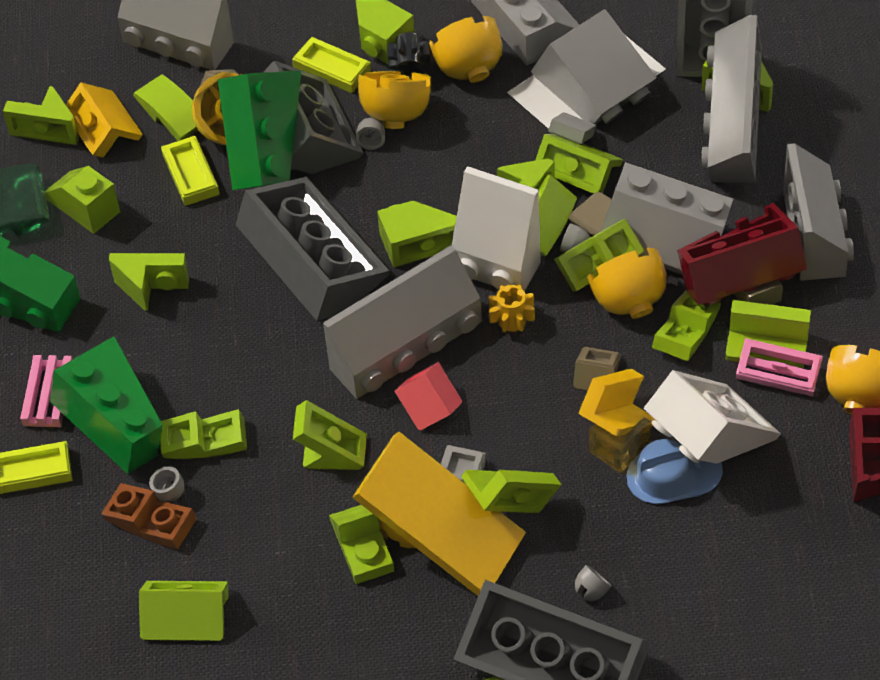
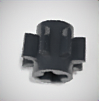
(408, 54)

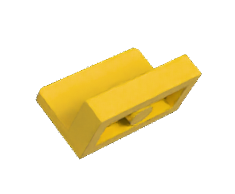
(100, 118)
(611, 402)

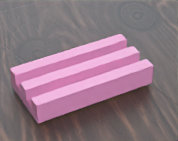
(777, 381)
(31, 394)

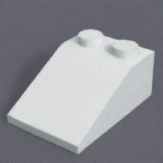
(497, 229)
(707, 418)

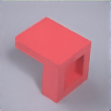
(428, 396)

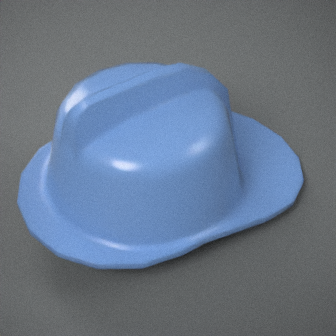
(667, 475)

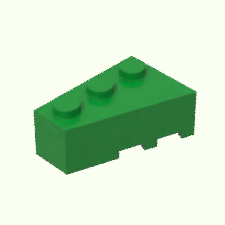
(259, 126)
(35, 289)
(108, 405)

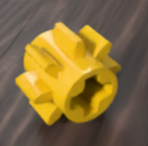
(511, 308)

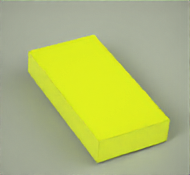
(331, 63)
(190, 170)
(35, 467)

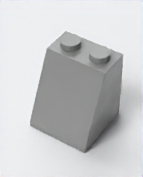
(595, 70)

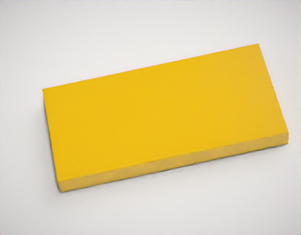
(438, 514)

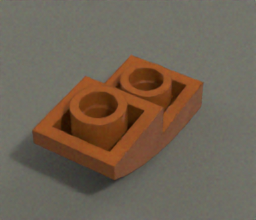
(145, 516)

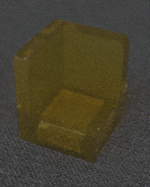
(619, 450)

